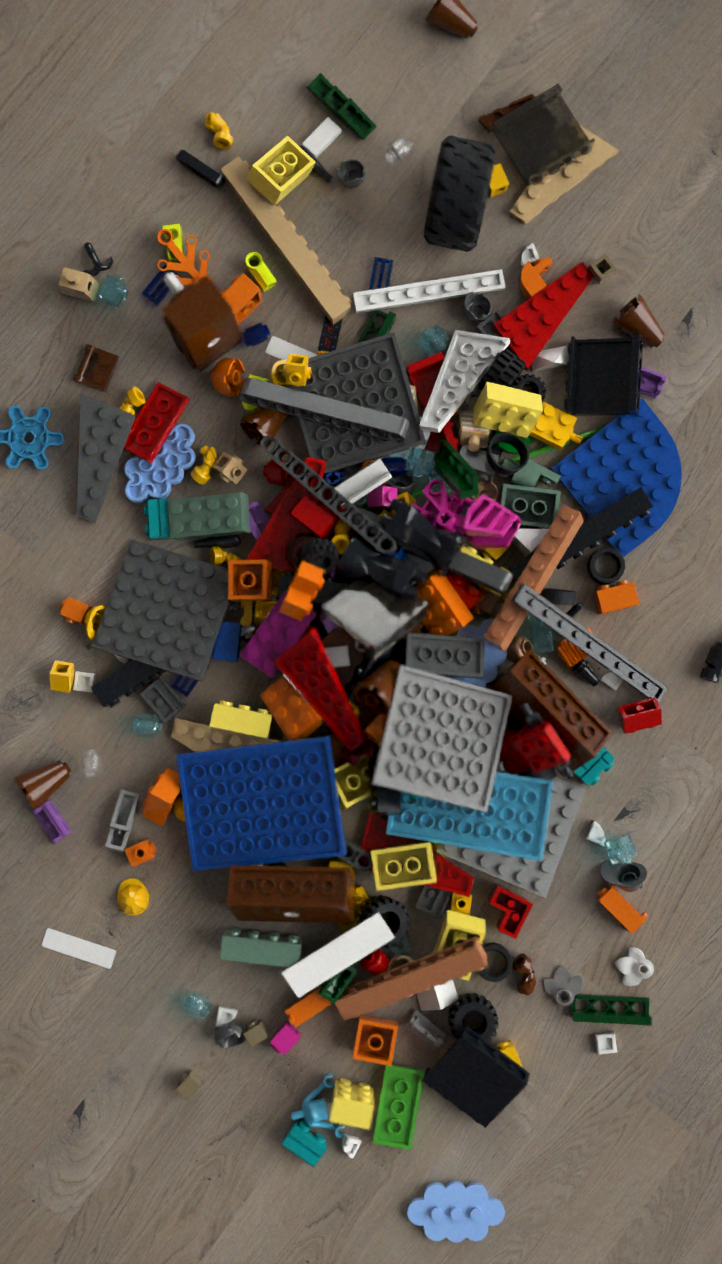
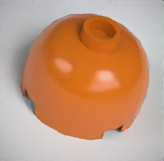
(227, 376)

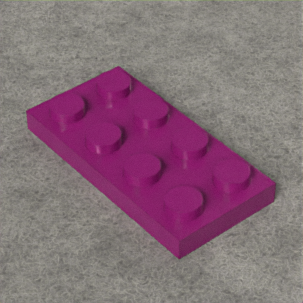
(274, 638)

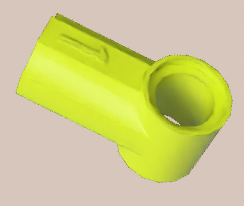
(260, 272)

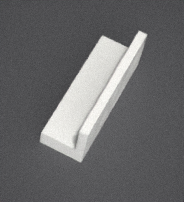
(363, 481)

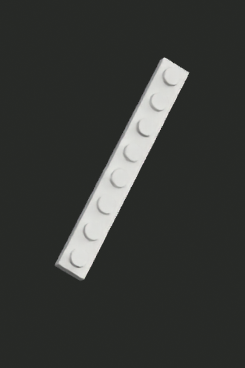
(428, 291)

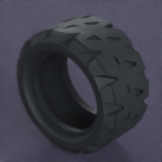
(459, 193)

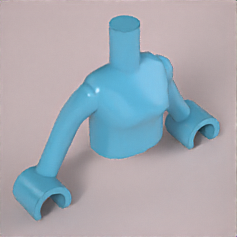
(315, 1110)

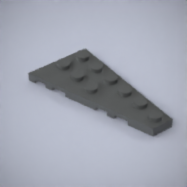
(101, 443)

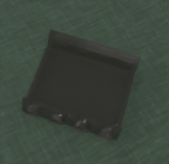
(542, 136)
(374, 614)

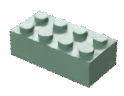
(209, 516)
(261, 947)

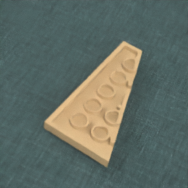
(539, 196)
(204, 738)

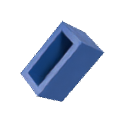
(228, 642)

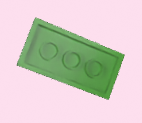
(398, 1106)

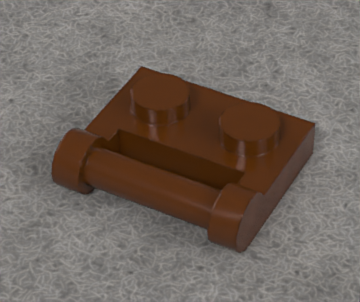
(101, 371)

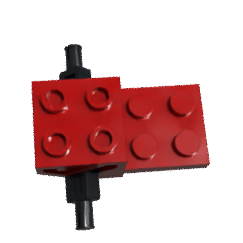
(534, 747)

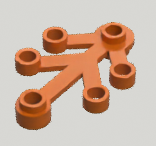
(185, 264)

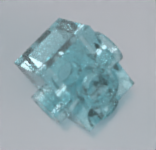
(433, 340)
(420, 462)
(620, 849)

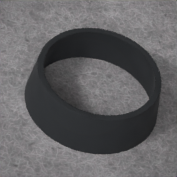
(514, 441)
(559, 596)

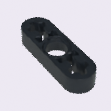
(200, 169)

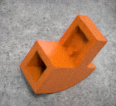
(530, 280)

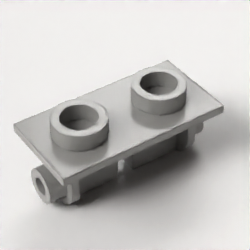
(425, 1030)

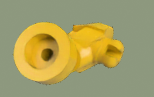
(222, 137)
(134, 398)
(202, 473)
(342, 536)
(218, 556)

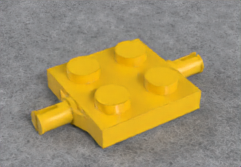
(555, 427)

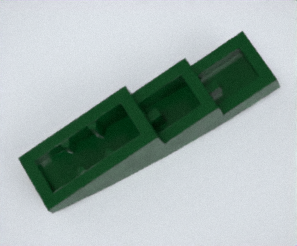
(341, 107)
(334, 987)

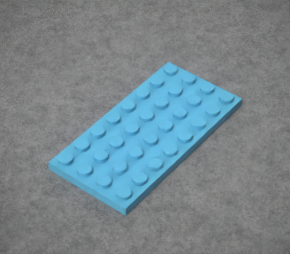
(510, 827)

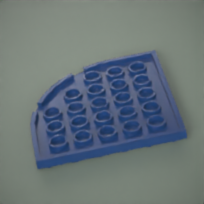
(619, 460)

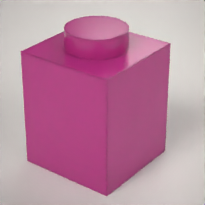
(381, 497)
(285, 1038)

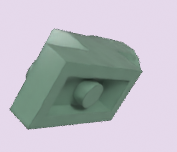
(529, 474)

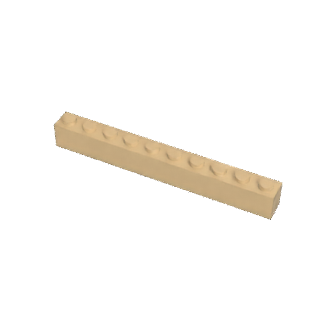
(288, 243)

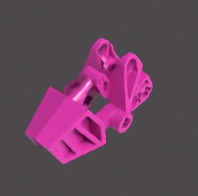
(485, 523)

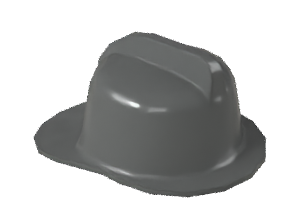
(627, 877)

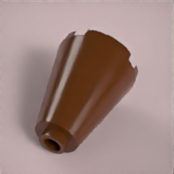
(452, 17)
(638, 319)
(262, 423)
(378, 688)
(43, 782)

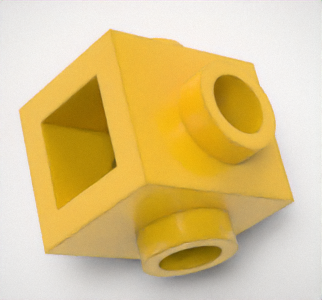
(297, 370)

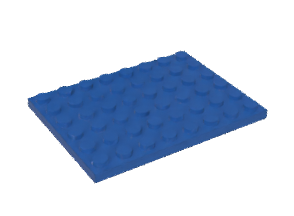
(261, 804)

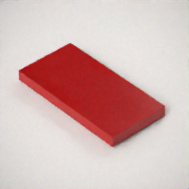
(155, 422)

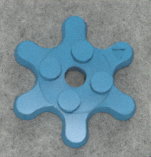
(20, 428)

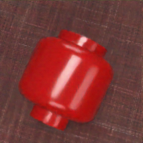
(276, 474)
(375, 962)

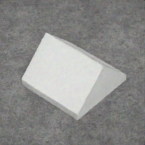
(528, 539)
(438, 997)

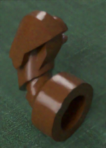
(523, 965)

